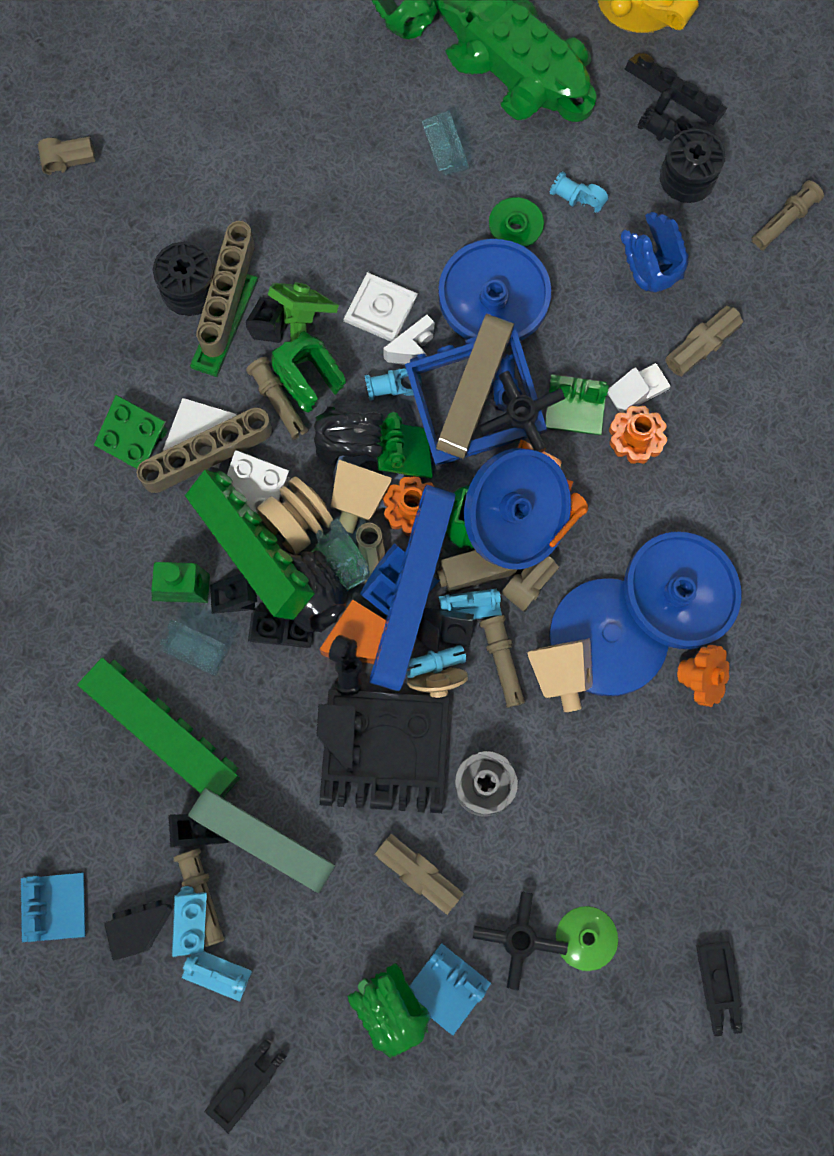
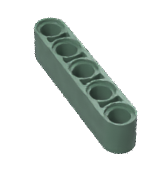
(261, 840)

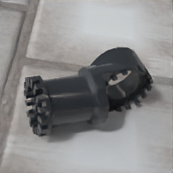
(661, 126)
(346, 665)

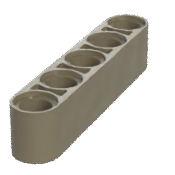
(225, 300)
(475, 386)
(190, 449)

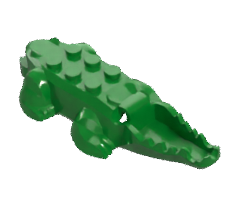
(522, 53)

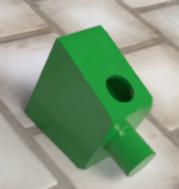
(179, 582)

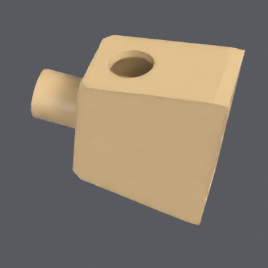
(357, 493)
(564, 671)

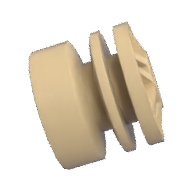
(295, 515)

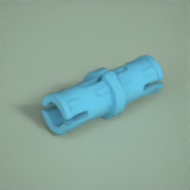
(436, 662)

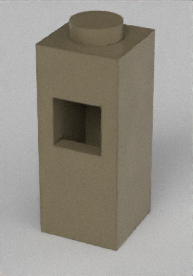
(469, 571)

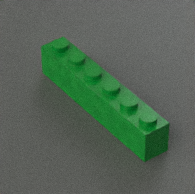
(250, 545)
(158, 730)

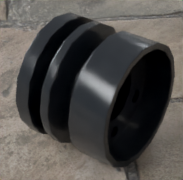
(692, 165)
(183, 292)

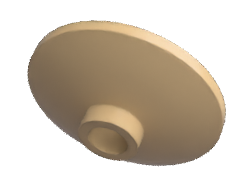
(438, 683)

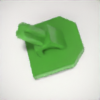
(300, 305)

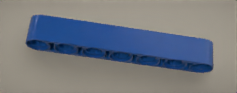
(412, 588)

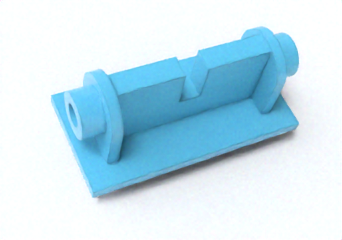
(480, 603)
(189, 922)
(216, 974)

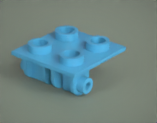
(52, 907)
(449, 988)

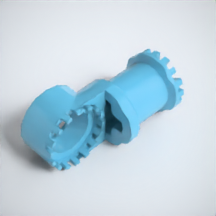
(579, 192)
(388, 384)

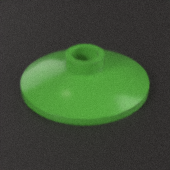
(572, 929)

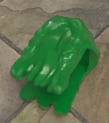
(396, 17)
(301, 350)
(390, 1012)

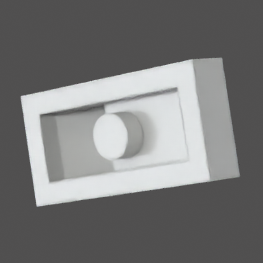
(407, 344)
(638, 387)

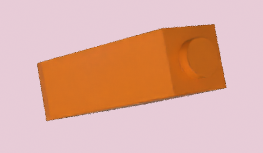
(363, 627)

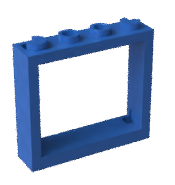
(449, 355)

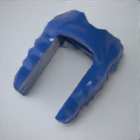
(670, 254)

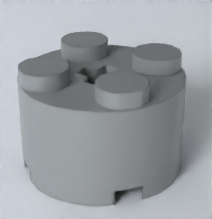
(501, 776)

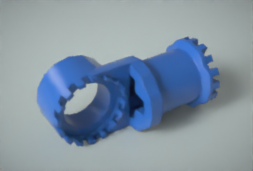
(506, 364)

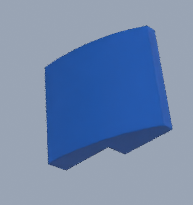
(383, 580)

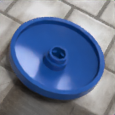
(494, 280)
(516, 508)
(682, 590)
(620, 650)

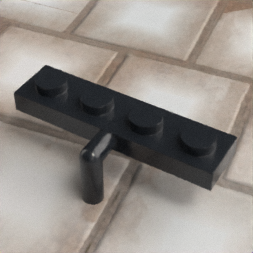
(674, 88)

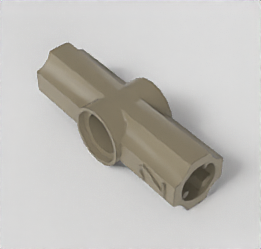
(704, 340)
(419, 874)

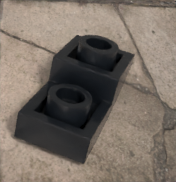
(277, 631)

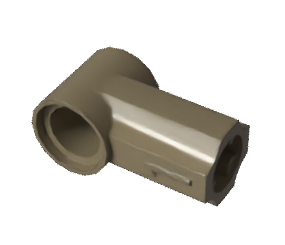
(60, 155)
(374, 552)
(527, 585)

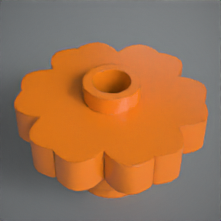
(637, 434)
(397, 499)
(706, 674)

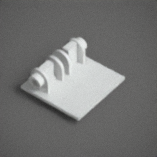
(256, 478)

